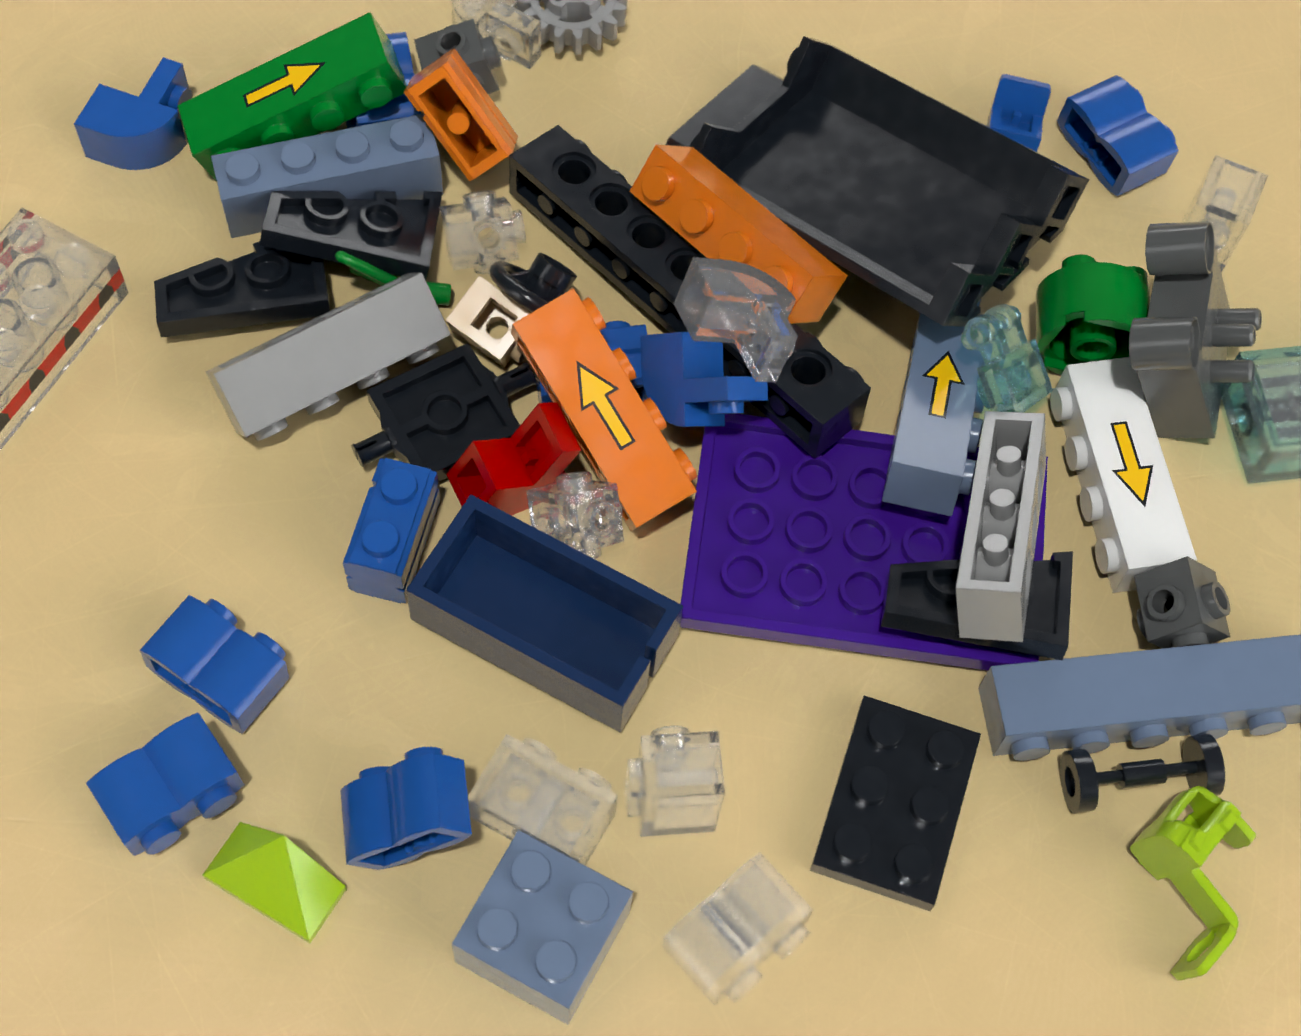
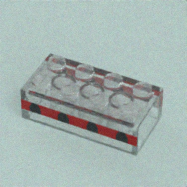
(51, 305)

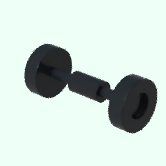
(1201, 764)

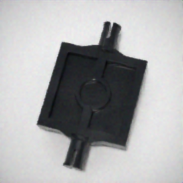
(440, 409)

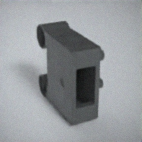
(1188, 332)

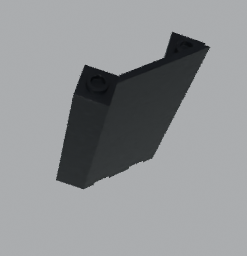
(885, 178)

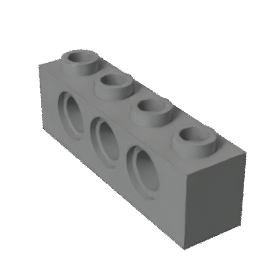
(1002, 527)

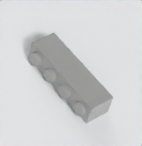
(328, 355)

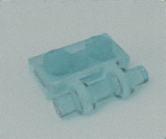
(1012, 367)

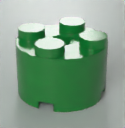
(1088, 311)

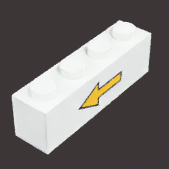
(1119, 470)

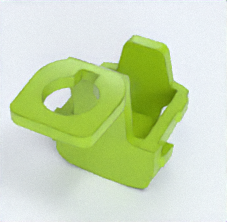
(1178, 850)

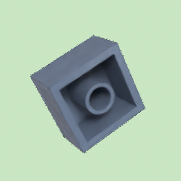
(542, 926)

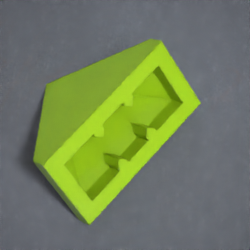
(276, 879)

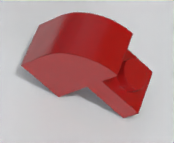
(507, 467)

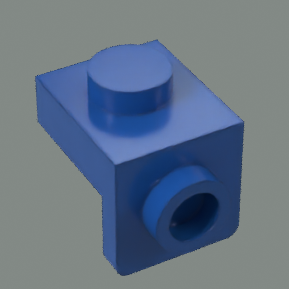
(1019, 109)

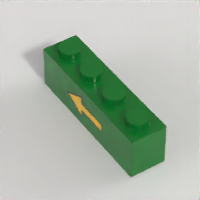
(296, 93)

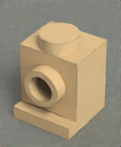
(478, 311)

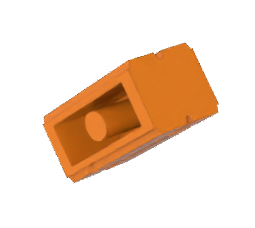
(461, 115)

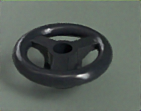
(535, 286)

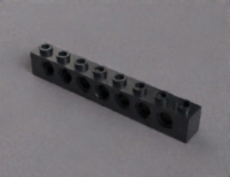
(647, 259)

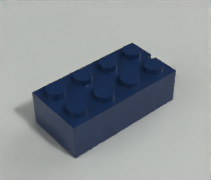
(544, 612)

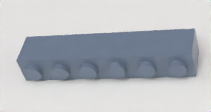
(1142, 696)

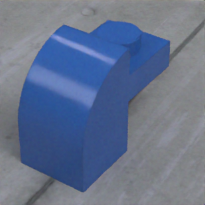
(133, 129)
(689, 380)

